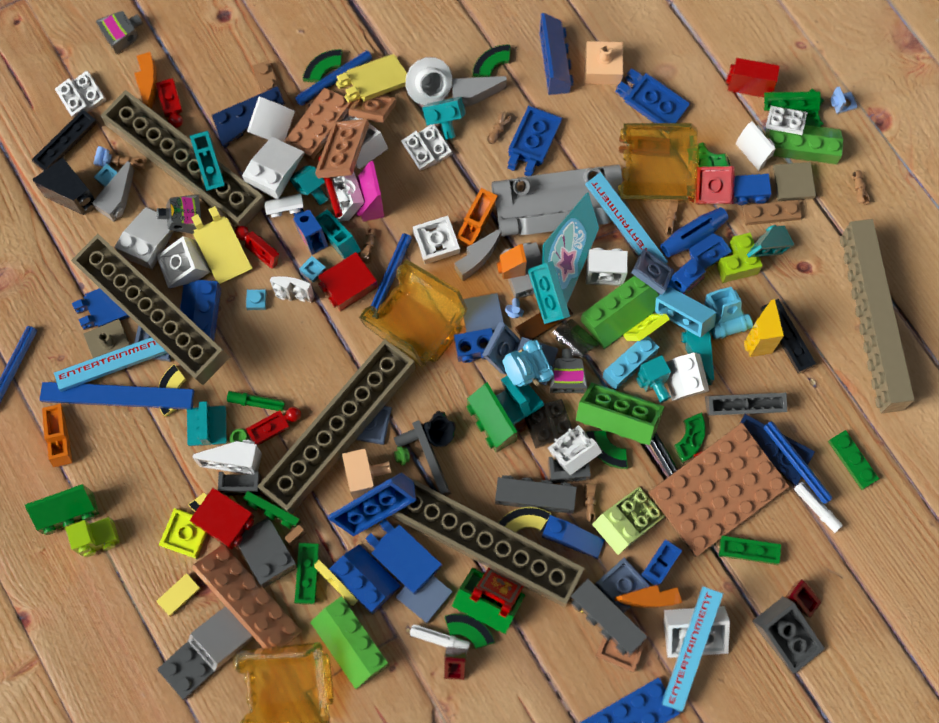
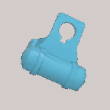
(729, 314)
(528, 365)

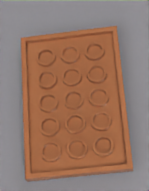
(718, 489)

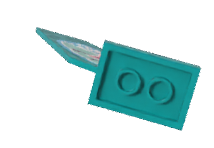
(563, 260)

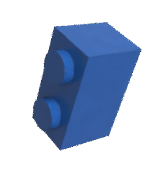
(751, 189)

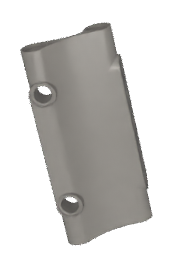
(548, 199)

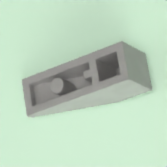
(477, 89)
(114, 196)

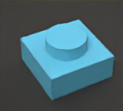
(105, 175)
(312, 269)
(256, 300)

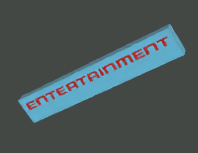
(622, 216)
(108, 363)
(692, 648)

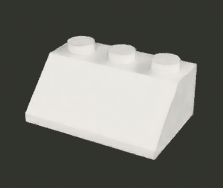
(676, 625)

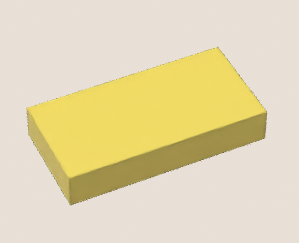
(178, 594)

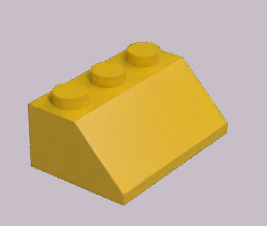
(765, 333)

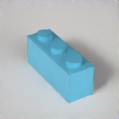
(686, 312)
(630, 362)

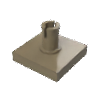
(106, 338)

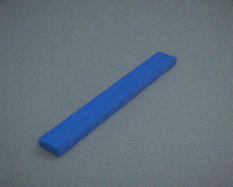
(119, 396)

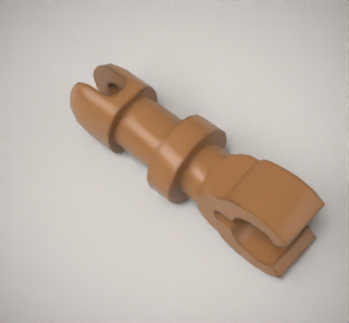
(498, 127)
(135, 162)
(860, 187)
(671, 218)
(369, 245)
(589, 490)

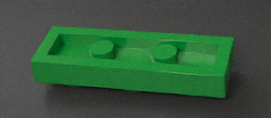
(792, 100)
(853, 460)
(271, 511)
(749, 550)
(306, 574)

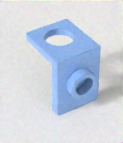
(838, 101)

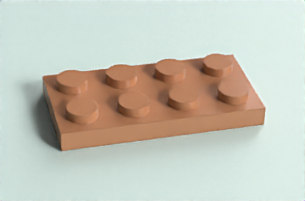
(315, 125)
(342, 148)

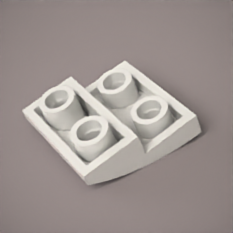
(80, 94)
(270, 120)
(786, 120)
(755, 145)
(427, 147)
(289, 203)
(289, 287)

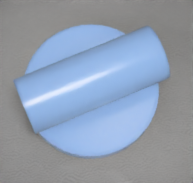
(102, 157)
(514, 310)

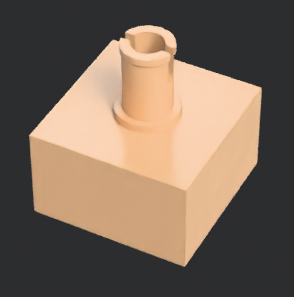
(603, 63)
(361, 473)

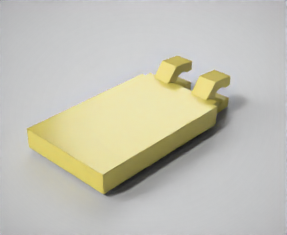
(373, 79)
(220, 247)

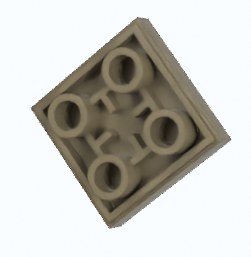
(794, 181)

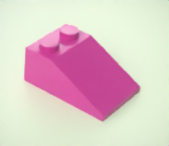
(371, 194)

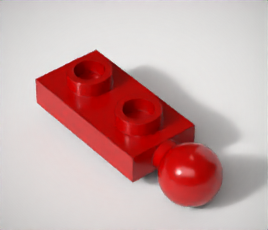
(170, 101)
(258, 246)
(272, 425)

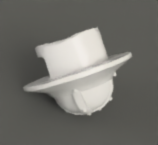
(428, 80)

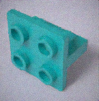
(518, 401)
(206, 425)

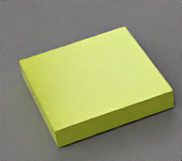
(646, 327)
(182, 535)

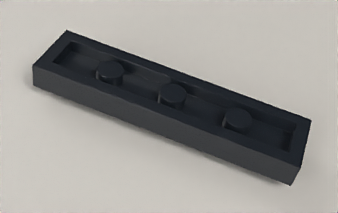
(65, 140)
(792, 342)

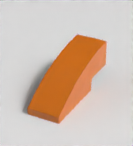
(147, 78)
(476, 218)
(56, 435)
(650, 597)

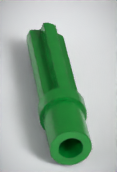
(255, 401)

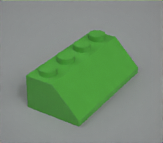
(814, 145)
(620, 311)
(619, 413)
(349, 642)

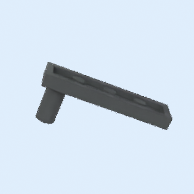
(419, 434)

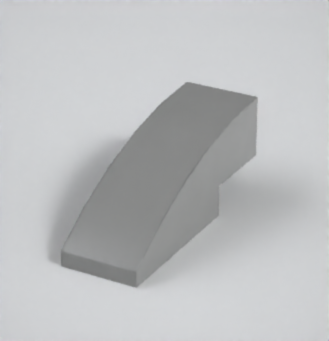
(477, 255)

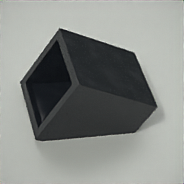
(65, 187)

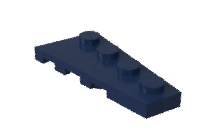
(235, 120)
(774, 453)

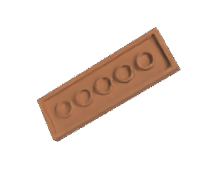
(246, 598)

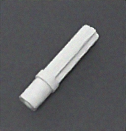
(818, 507)
(438, 638)

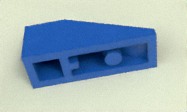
(572, 537)

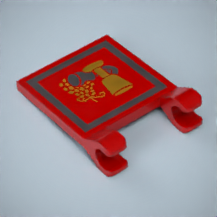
(498, 588)

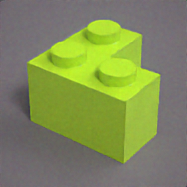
(739, 265)
(89, 538)

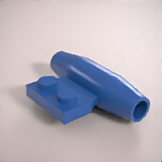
(700, 239)

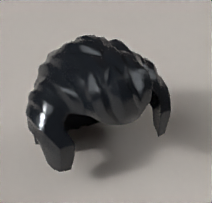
(439, 429)

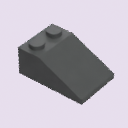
(266, 553)
(788, 634)

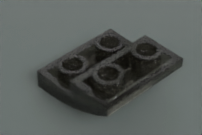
(576, 338)
(548, 423)

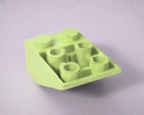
(628, 520)

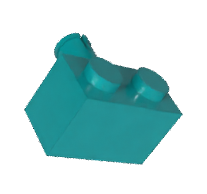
(444, 113)
(306, 182)
(654, 376)

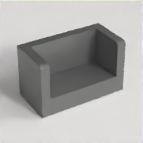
(559, 475)
(239, 484)

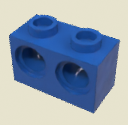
(473, 340)
(661, 563)

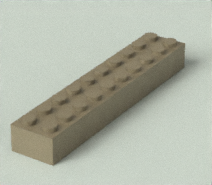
(176, 156)
(150, 309)
(876, 317)
(337, 427)
(491, 544)

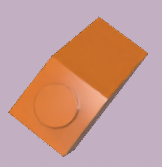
(512, 263)

